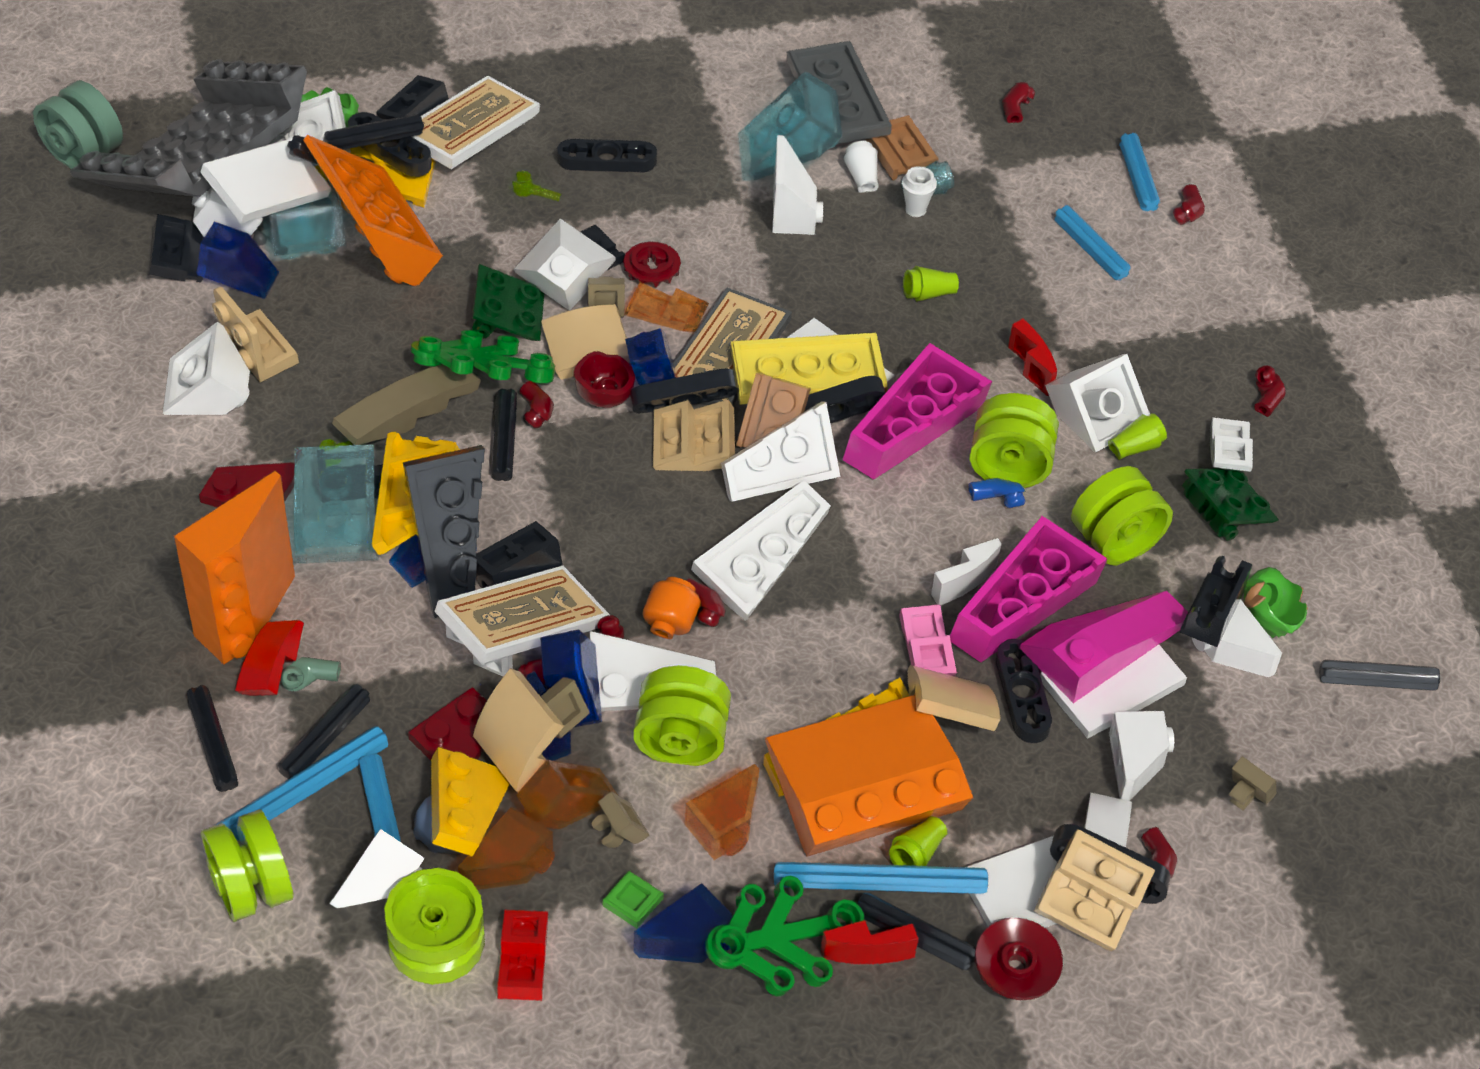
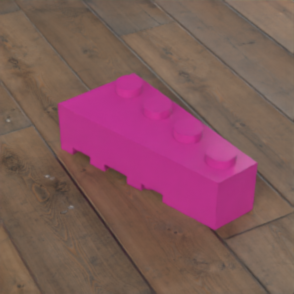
(915, 411)
(1027, 587)

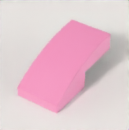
(927, 639)

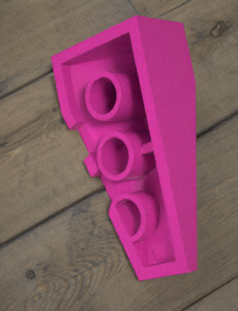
(1097, 645)

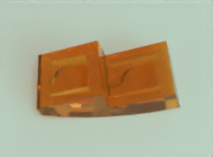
(677, 311)

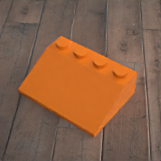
(379, 213)
(237, 568)
(867, 774)

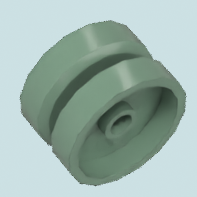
(77, 123)

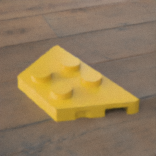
(394, 513)

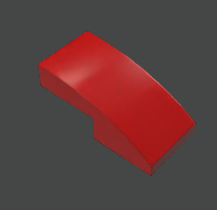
(1031, 348)
(264, 662)
(857, 946)
(522, 955)

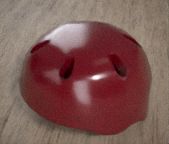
(605, 390)

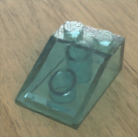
(803, 114)
(306, 228)
(334, 503)

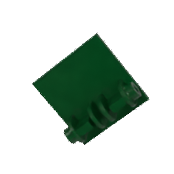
(506, 304)
(1226, 500)

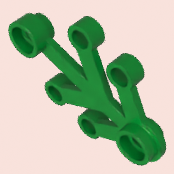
(489, 359)
(776, 936)

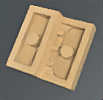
(583, 331)
(693, 437)
(953, 698)
(516, 728)
(1094, 890)

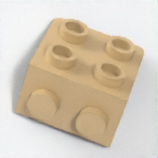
(254, 337)

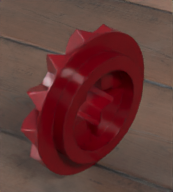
(664, 257)

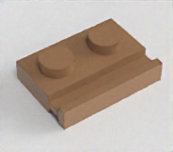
(902, 148)
(770, 406)

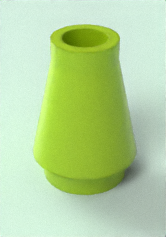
(929, 283)
(1140, 436)
(918, 844)

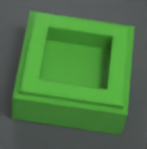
(633, 899)

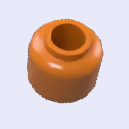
(671, 607)

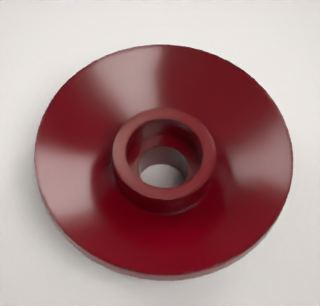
(1024, 942)

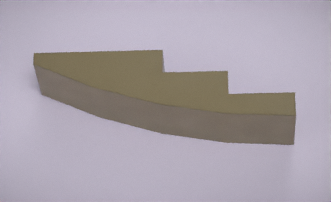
(403, 402)

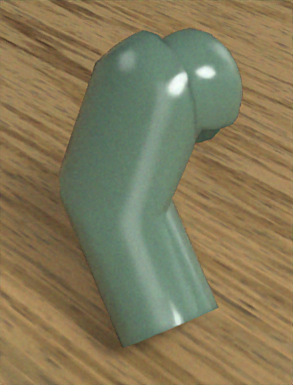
(307, 670)

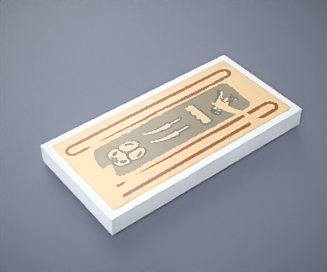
(474, 120)
(518, 612)

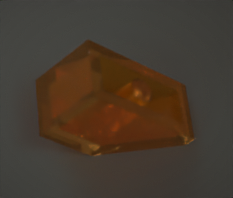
(563, 793)
(724, 814)
(510, 853)

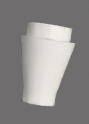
(862, 164)
(918, 190)

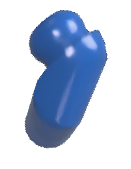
(998, 487)

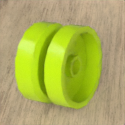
(1014, 439)
(1121, 515)
(682, 715)
(254, 862)
(435, 926)

